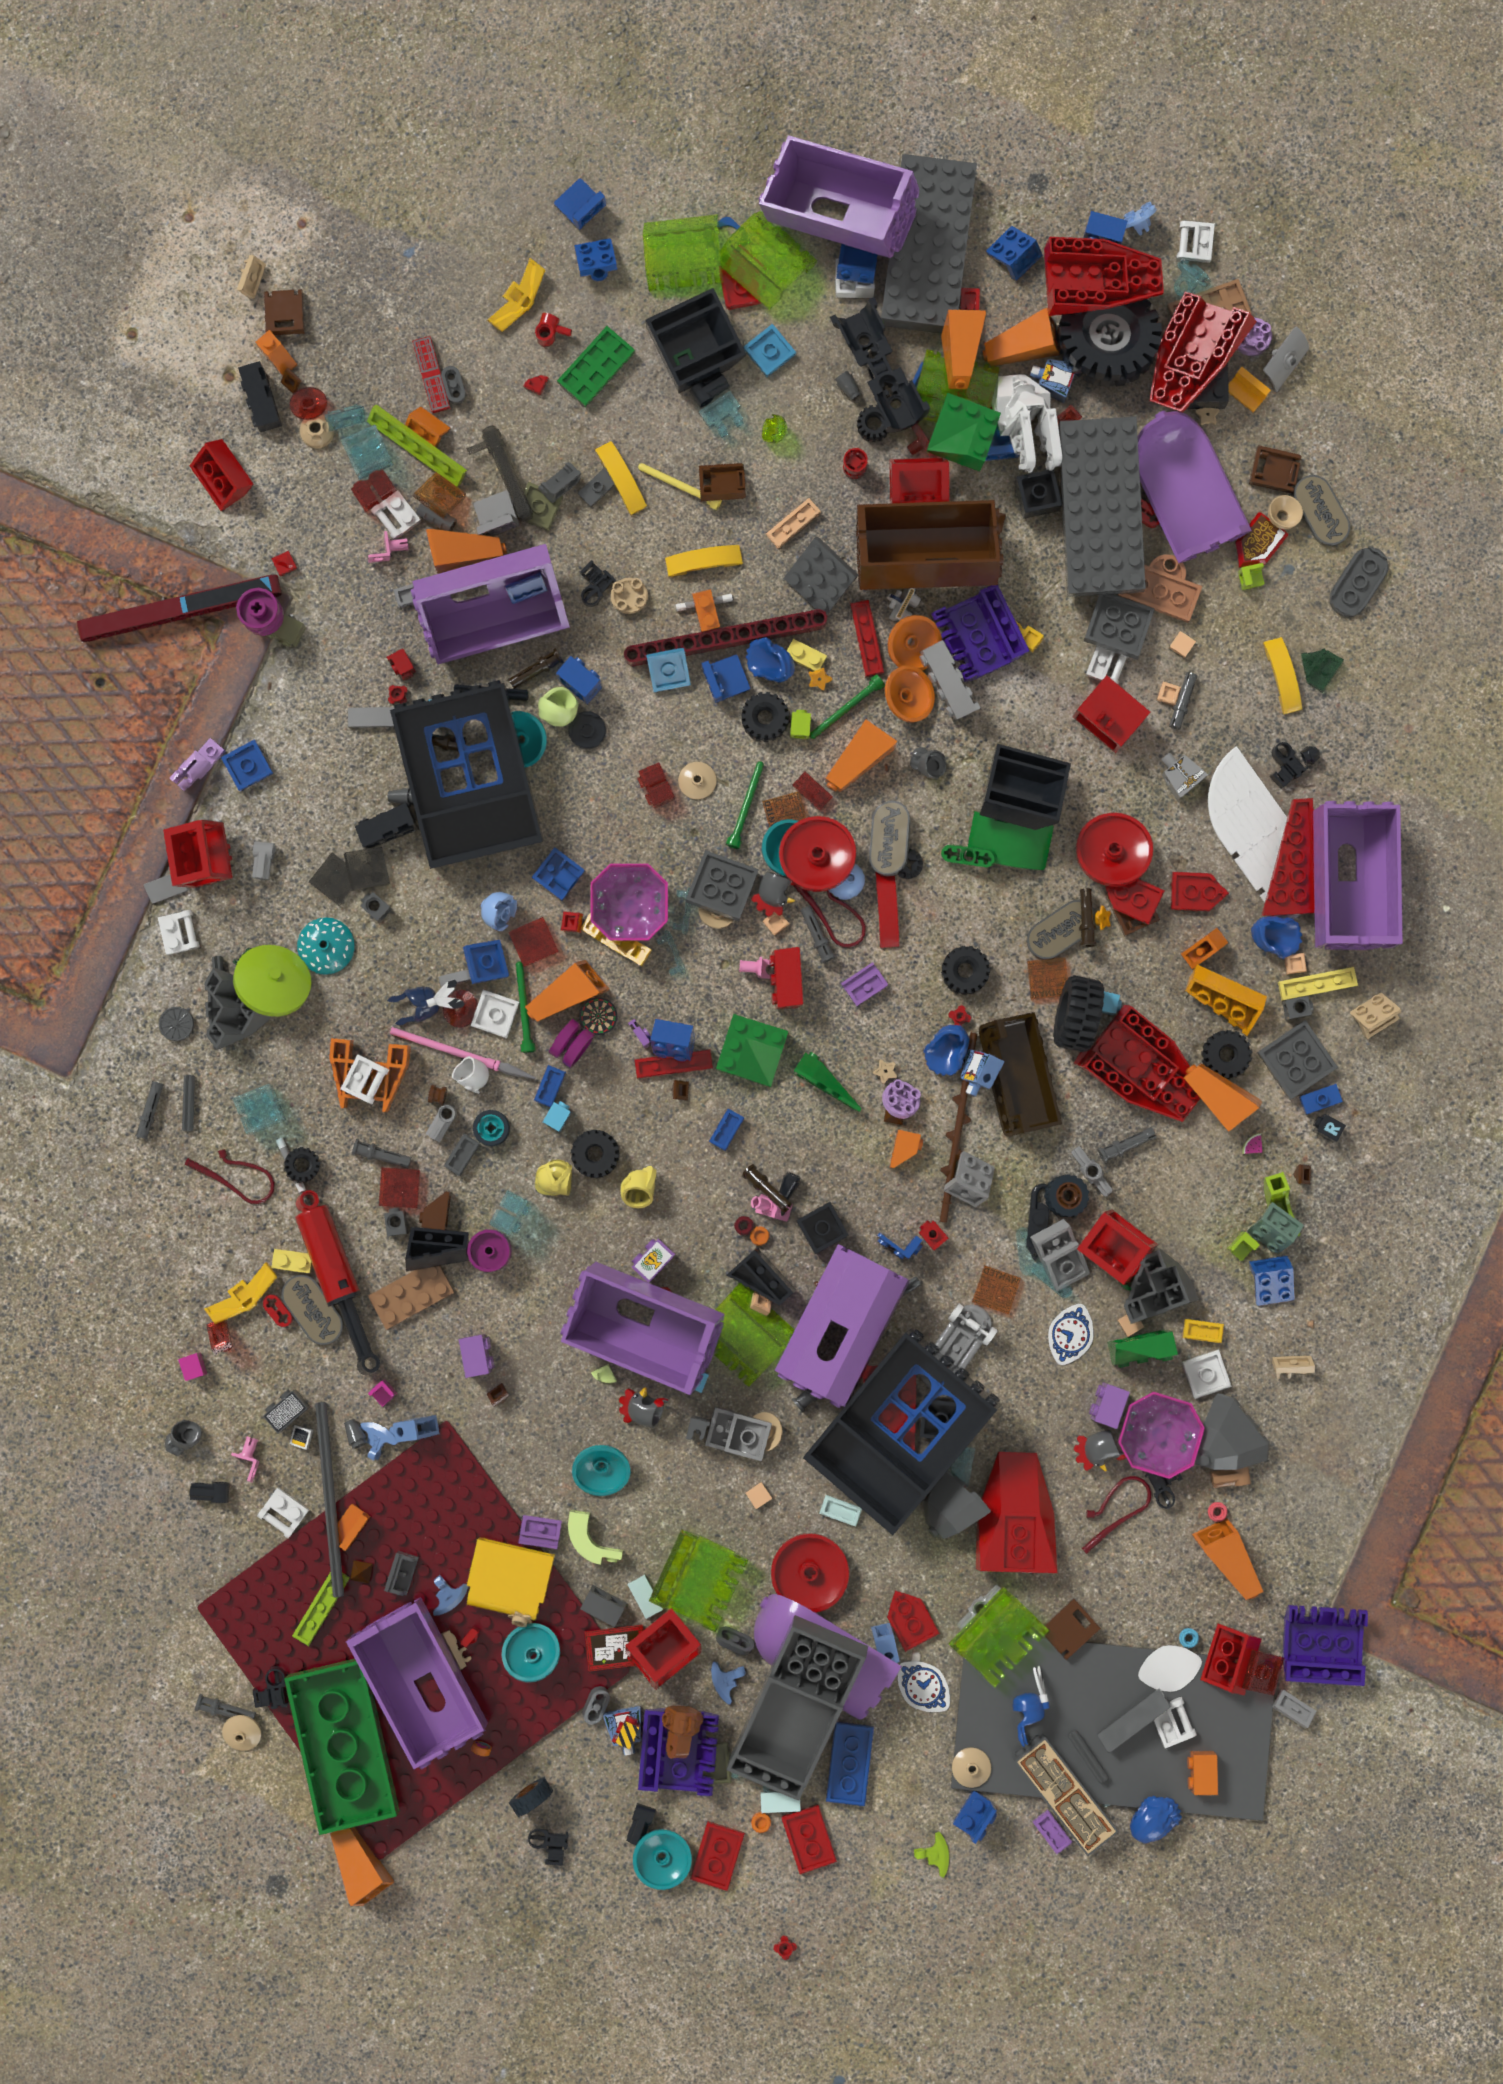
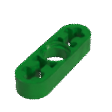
(981, 862)

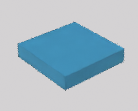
(769, 350)
(668, 669)

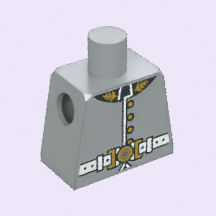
(1181, 775)

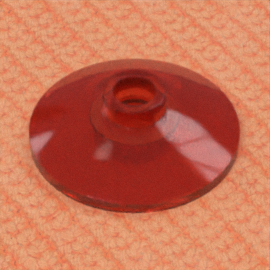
(308, 397)
(465, 1014)

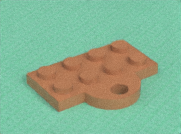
(1167, 589)

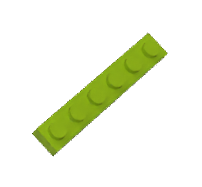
(416, 445)

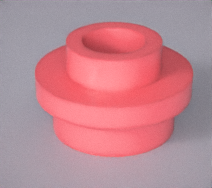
(1223, 1512)

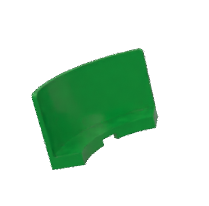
(1012, 843)

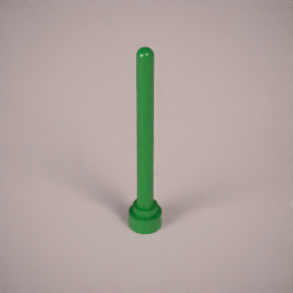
(875, 684)
(734, 840)
(527, 1043)

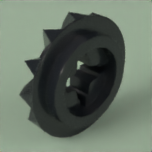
(916, 867)

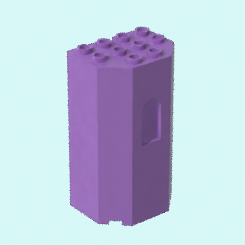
(877, 196)
(491, 619)
(1367, 910)
(857, 1297)
(669, 1351)
(396, 1654)

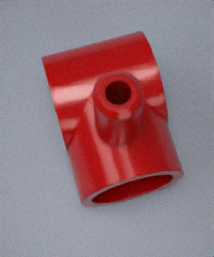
(550, 324)

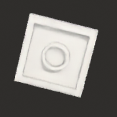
(495, 1014)
(1206, 1374)

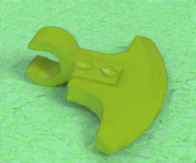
(936, 1855)

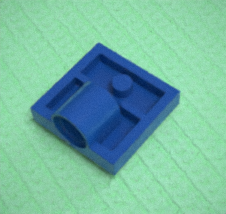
(596, 259)
(558, 874)

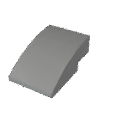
(1059, 1255)
(738, 1433)

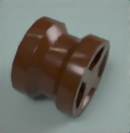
(437, 1095)

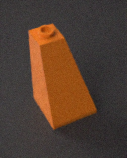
(1023, 342)
(960, 345)
(457, 549)
(861, 754)
(569, 989)
(1224, 1098)
(1227, 1551)
(360, 1869)

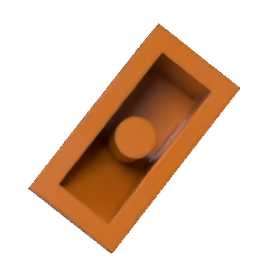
(275, 352)
(1204, 948)
(905, 1147)

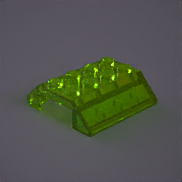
(681, 250)
(764, 259)
(934, 384)
(750, 1336)
(698, 1578)
(996, 1634)

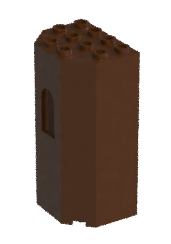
(928, 545)

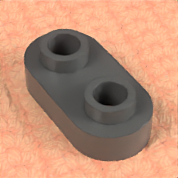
(453, 386)
(735, 1640)
(596, 1703)

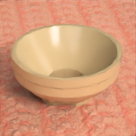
(318, 439)
(1290, 507)

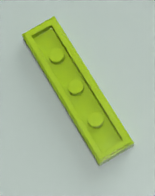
(317, 1612)

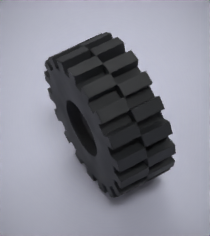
(755, 706)
(976, 960)
(1237, 1043)
(606, 1164)

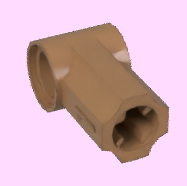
(1225, 1478)

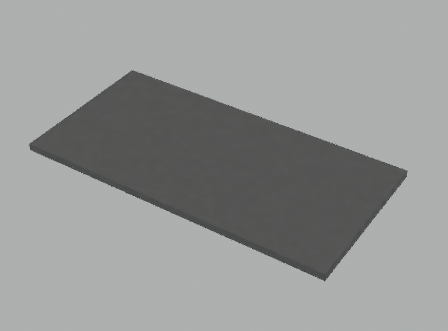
(1091, 1694)

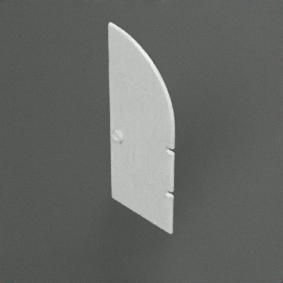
(1246, 819)

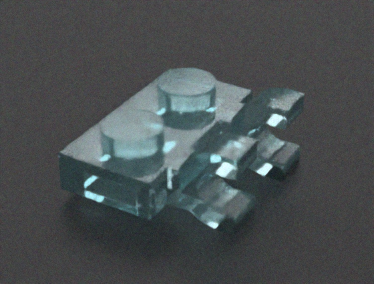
(721, 409)

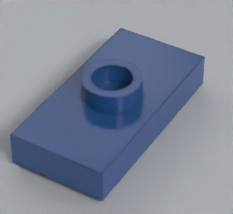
(526, 588)
(549, 1086)
(1320, 1099)
(726, 1129)

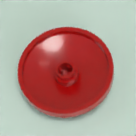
(1114, 849)
(817, 853)
(810, 1571)

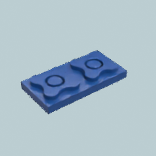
(849, 1763)

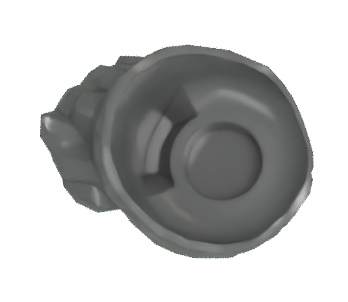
(929, 763)
(182, 1437)

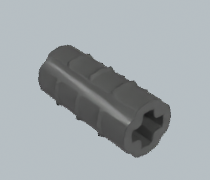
(427, 514)

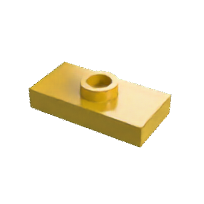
(1203, 1331)

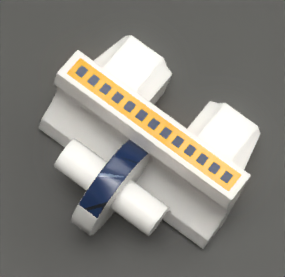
(900, 602)

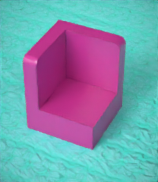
(192, 1366)
(383, 1392)

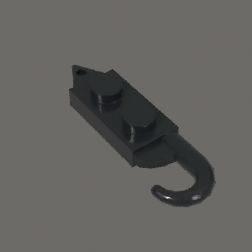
(1037, 1217)

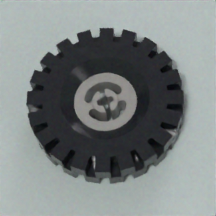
(1098, 354)

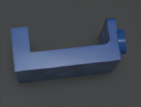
(856, 265)

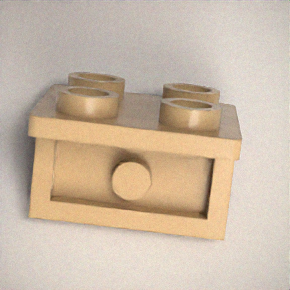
(1375, 1014)

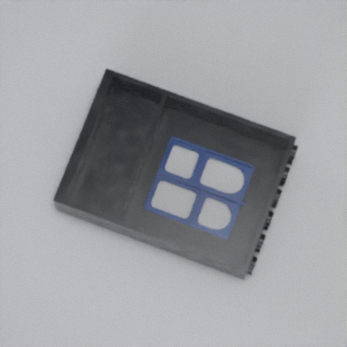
(482, 816)
(875, 1463)

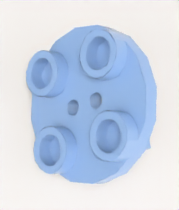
(1140, 219)

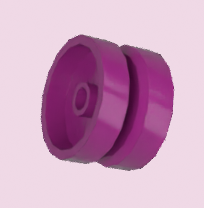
(260, 611)
(569, 1041)
(501, 1250)

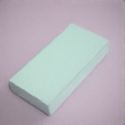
(840, 1510)
(642, 1591)
(776, 1802)

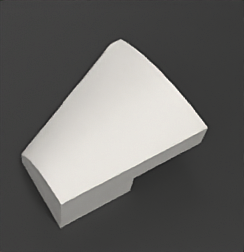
(852, 289)

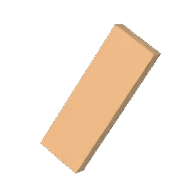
(793, 523)

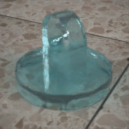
(1192, 275)

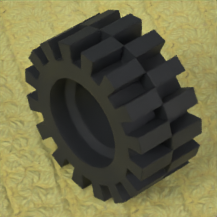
(865, 430)
(298, 1176)

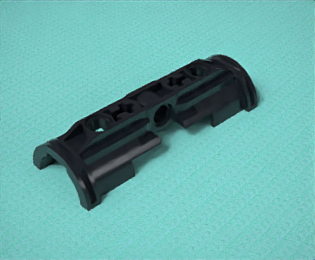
(869, 325)

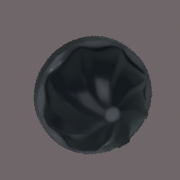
(1310, 755)

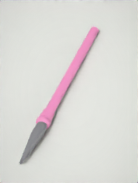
(505, 1068)

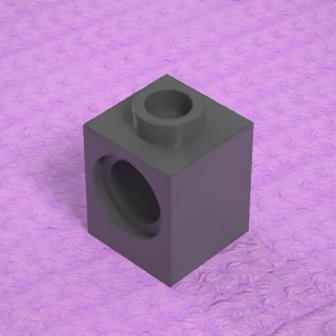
(379, 914)
(1289, 1007)
(402, 1228)

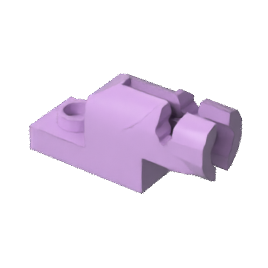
(197, 764)

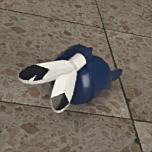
(428, 1001)

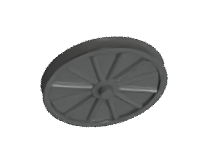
(176, 1023)

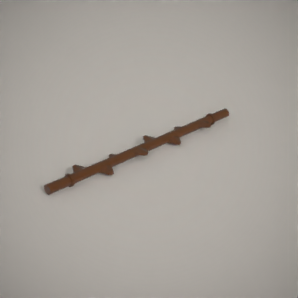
(955, 1135)

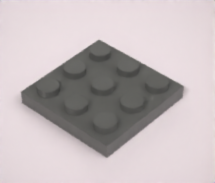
(821, 576)
(1119, 625)
(722, 885)
(1297, 1059)

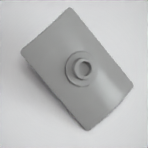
(1286, 358)

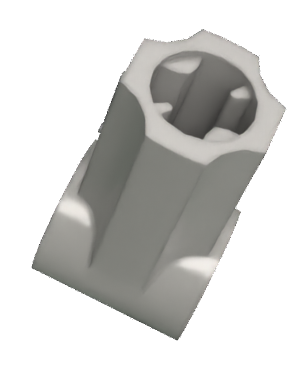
(263, 855)
(441, 1124)

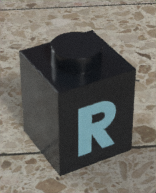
(1328, 1127)

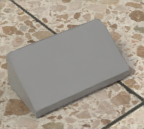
(162, 889)

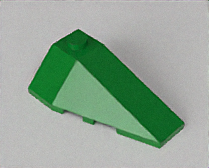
(818, 1075)

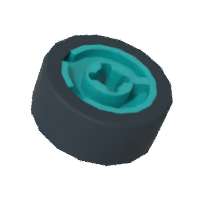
(498, 1135)

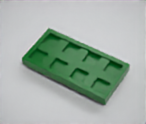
(596, 366)

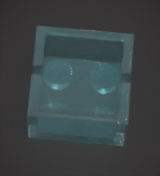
(367, 452)
(260, 1109)
(506, 1222)

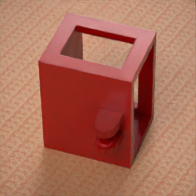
(919, 480)
(1111, 714)
(198, 853)
(1117, 1246)
(663, 1649)

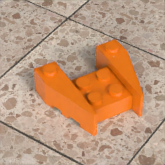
(397, 1062)

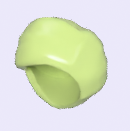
(558, 707)

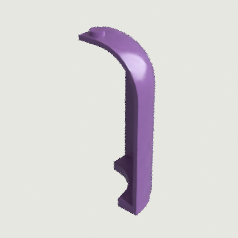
(1187, 486)
(773, 1625)

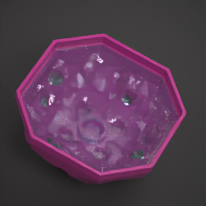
(629, 902)
(1161, 1435)

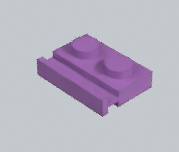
(864, 984)
(642, 1034)
(540, 1531)

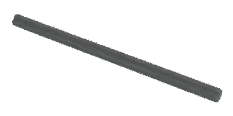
(329, 1499)

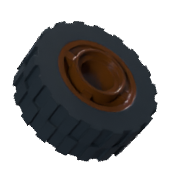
(1055, 1195)
(531, 1797)

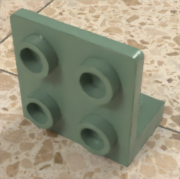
(1276, 1229)

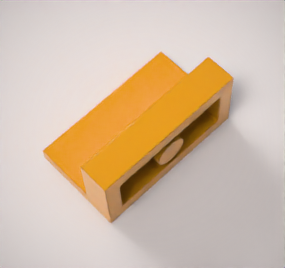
(1248, 389)

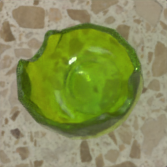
(774, 429)

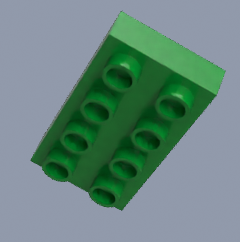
(341, 1746)

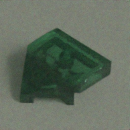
(1320, 668)

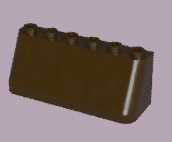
(1024, 1083)

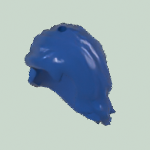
(769, 661)
(1277, 935)
(947, 1050)
(1154, 1819)

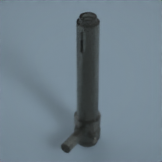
(496, 447)

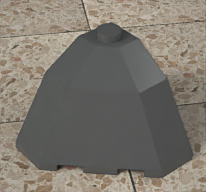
(228, 1015)
(1158, 1288)
(1230, 1437)
(951, 1507)

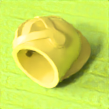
(554, 1178)
(637, 1186)

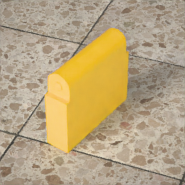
(508, 1578)

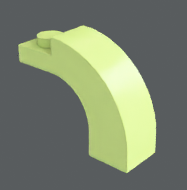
(583, 1543)

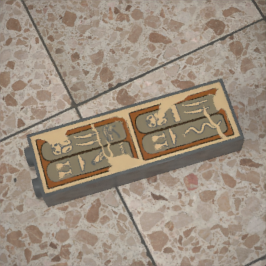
(1065, 1794)

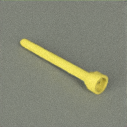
(676, 483)

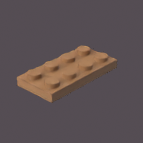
(1223, 296)
(410, 1295)

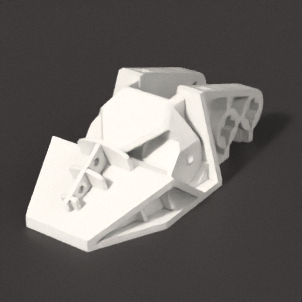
(1019, 401)

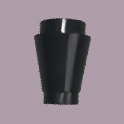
(789, 1184)

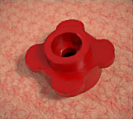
(393, 690)
(960, 1011)
(785, 1953)

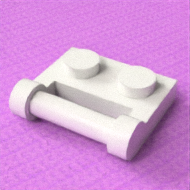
(1201, 241)
(401, 511)
(1100, 664)
(172, 932)
(359, 1075)
(287, 1507)
(1168, 1728)

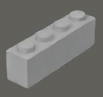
(948, 680)

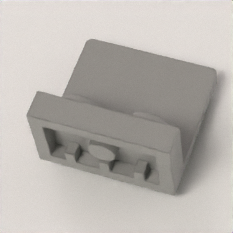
(496, 514)
(971, 1180)

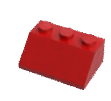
(221, 474)
(786, 978)
(1229, 1658)

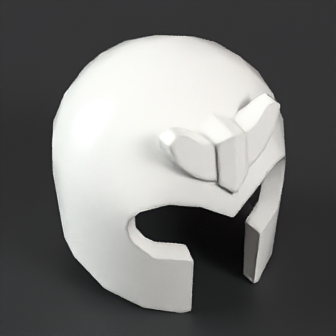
(474, 1074)

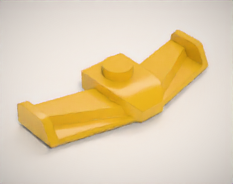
(519, 297)
(243, 1295)

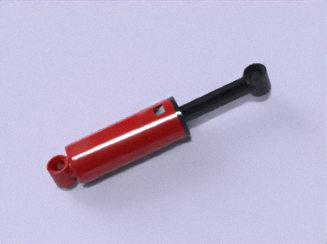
(334, 1272)

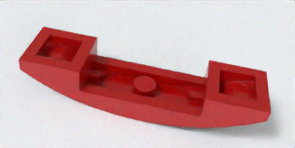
(887, 911)

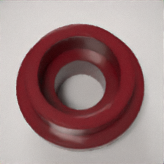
(743, 1219)

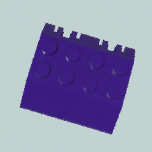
(981, 633)
(1324, 1645)
(683, 1774)

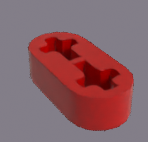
(1147, 509)
(274, 1313)

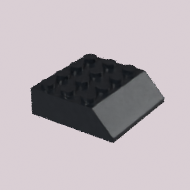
(703, 328)
(1025, 788)

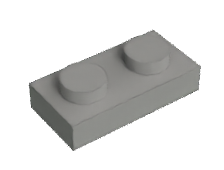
(1294, 1709)

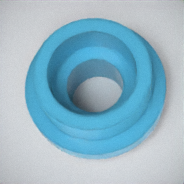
(1193, 1642)

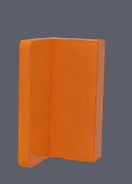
(427, 425)
(351, 1525)

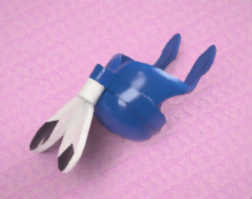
(1031, 1706)

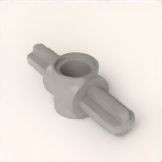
(1085, 1163)
(981, 1600)

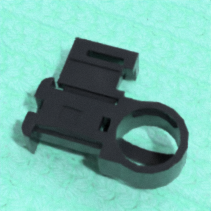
(600, 581)
(1290, 768)
(1159, 1484)
(270, 1694)
(554, 1842)

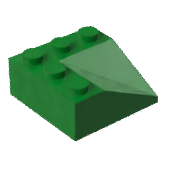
(963, 432)
(752, 1050)
(1139, 1348)

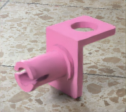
(390, 546)
(755, 967)
(766, 1207)
(247, 1454)

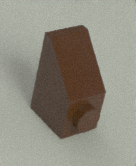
(436, 1213)

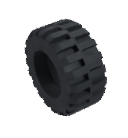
(1078, 1013)

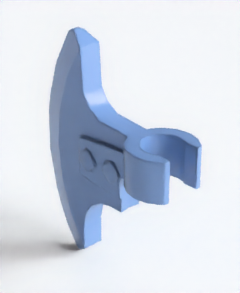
(377, 1438)
(448, 1596)
(725, 1681)

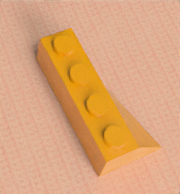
(1230, 999)

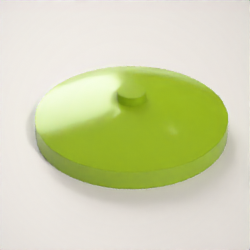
(272, 980)

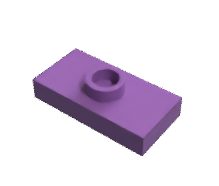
(1052, 1831)

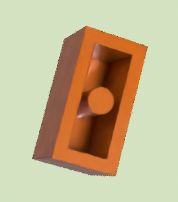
(705, 610)
(1203, 1773)

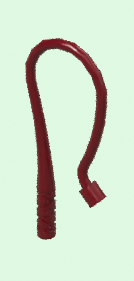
(808, 898)
(222, 1154)
(1091, 1513)

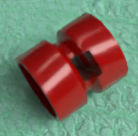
(855, 463)

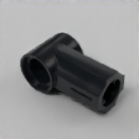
(705, 392)
(215, 1492)
(642, 1820)

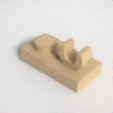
(251, 276)
(1293, 1364)
(451, 1641)

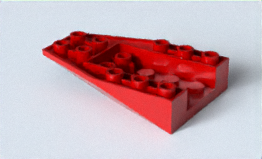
(1097, 275)
(1195, 350)
(1141, 1065)
(1021, 1522)

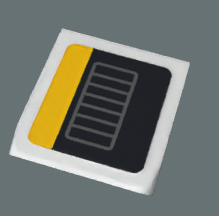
(301, 1437)

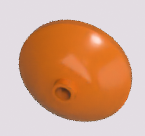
(923, 635)
(916, 690)

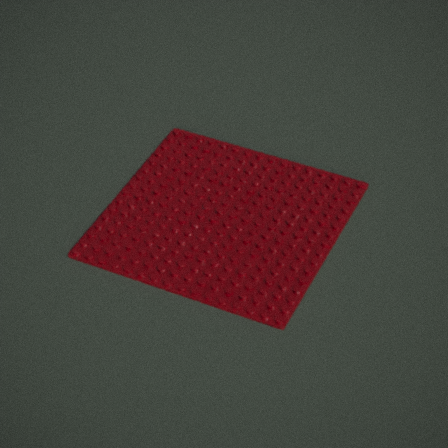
(434, 1507)

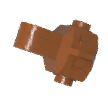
(682, 1724)

